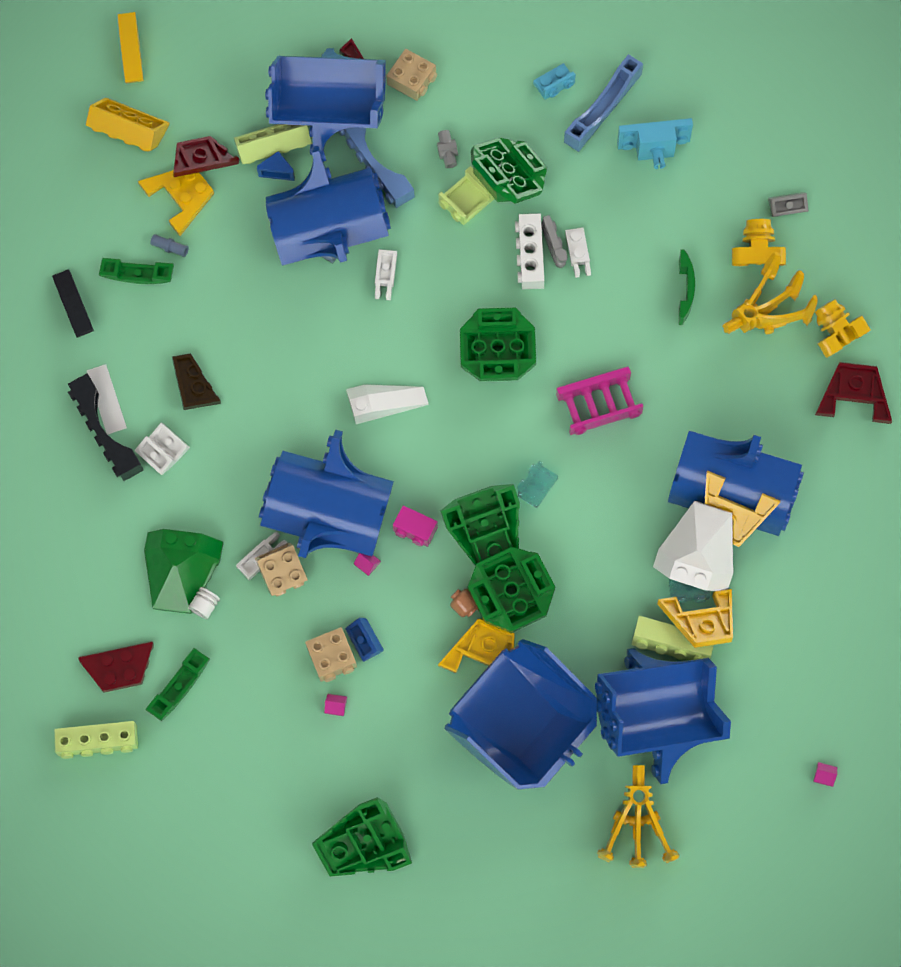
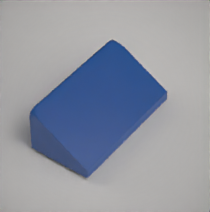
(364, 639)

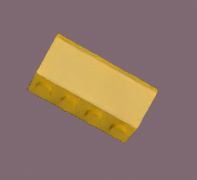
(126, 124)

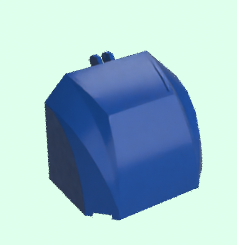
(524, 716)

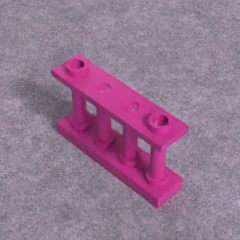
(602, 383)

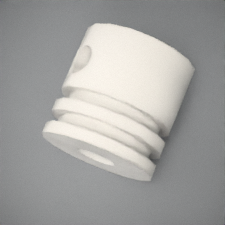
(204, 603)

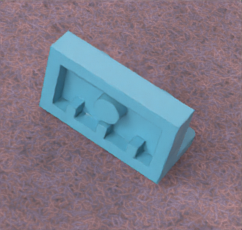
(554, 81)

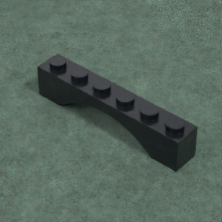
(123, 458)

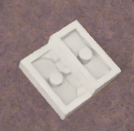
(162, 449)

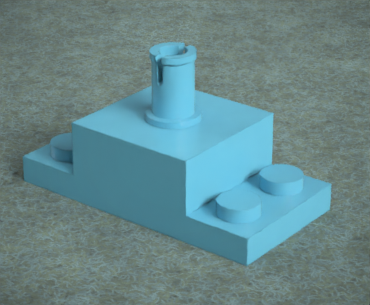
(655, 139)

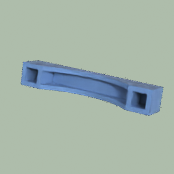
(585, 126)
(395, 185)

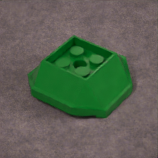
(508, 169)
(497, 328)
(515, 570)

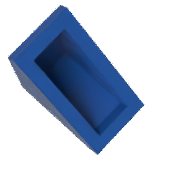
(276, 168)

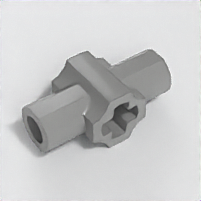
(447, 149)

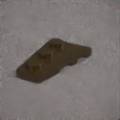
(192, 385)

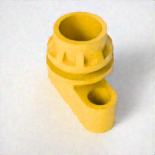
(758, 235)
(841, 332)

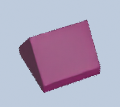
(366, 563)
(335, 704)
(825, 774)

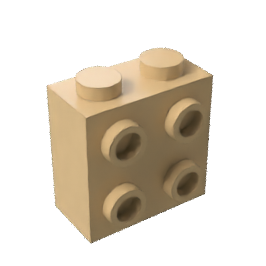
(411, 75)
(281, 569)
(331, 655)

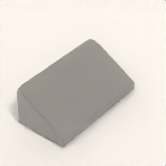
(788, 204)

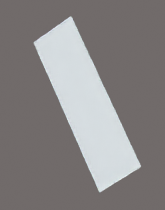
(107, 401)

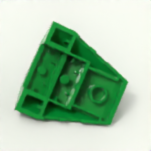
(484, 521)
(179, 566)
(363, 841)

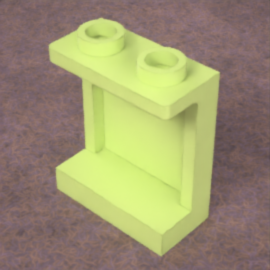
(465, 198)

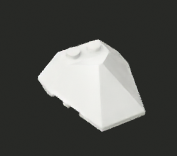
(699, 549)

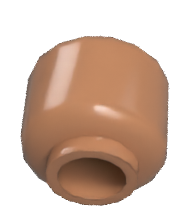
(463, 603)

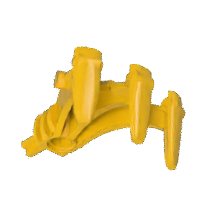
(758, 315)
(637, 821)

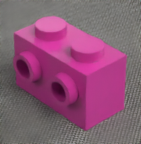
(415, 526)

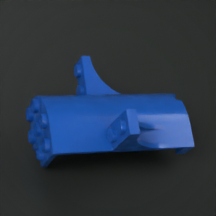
(326, 93)
(327, 213)
(746, 474)
(325, 501)
(660, 709)

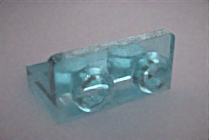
(536, 484)
(687, 592)

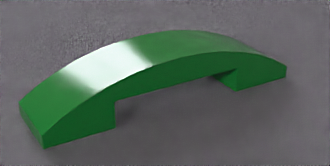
(686, 267)
(136, 273)
(179, 685)

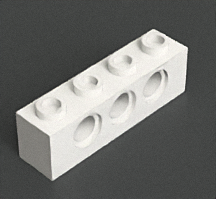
(530, 224)

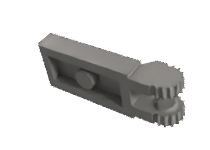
(554, 243)

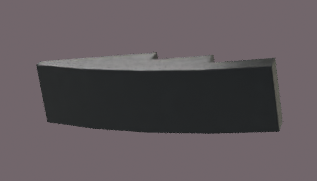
(72, 303)

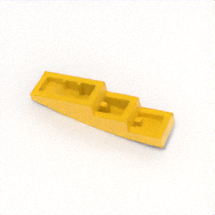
(130, 47)

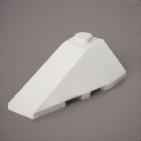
(379, 401)

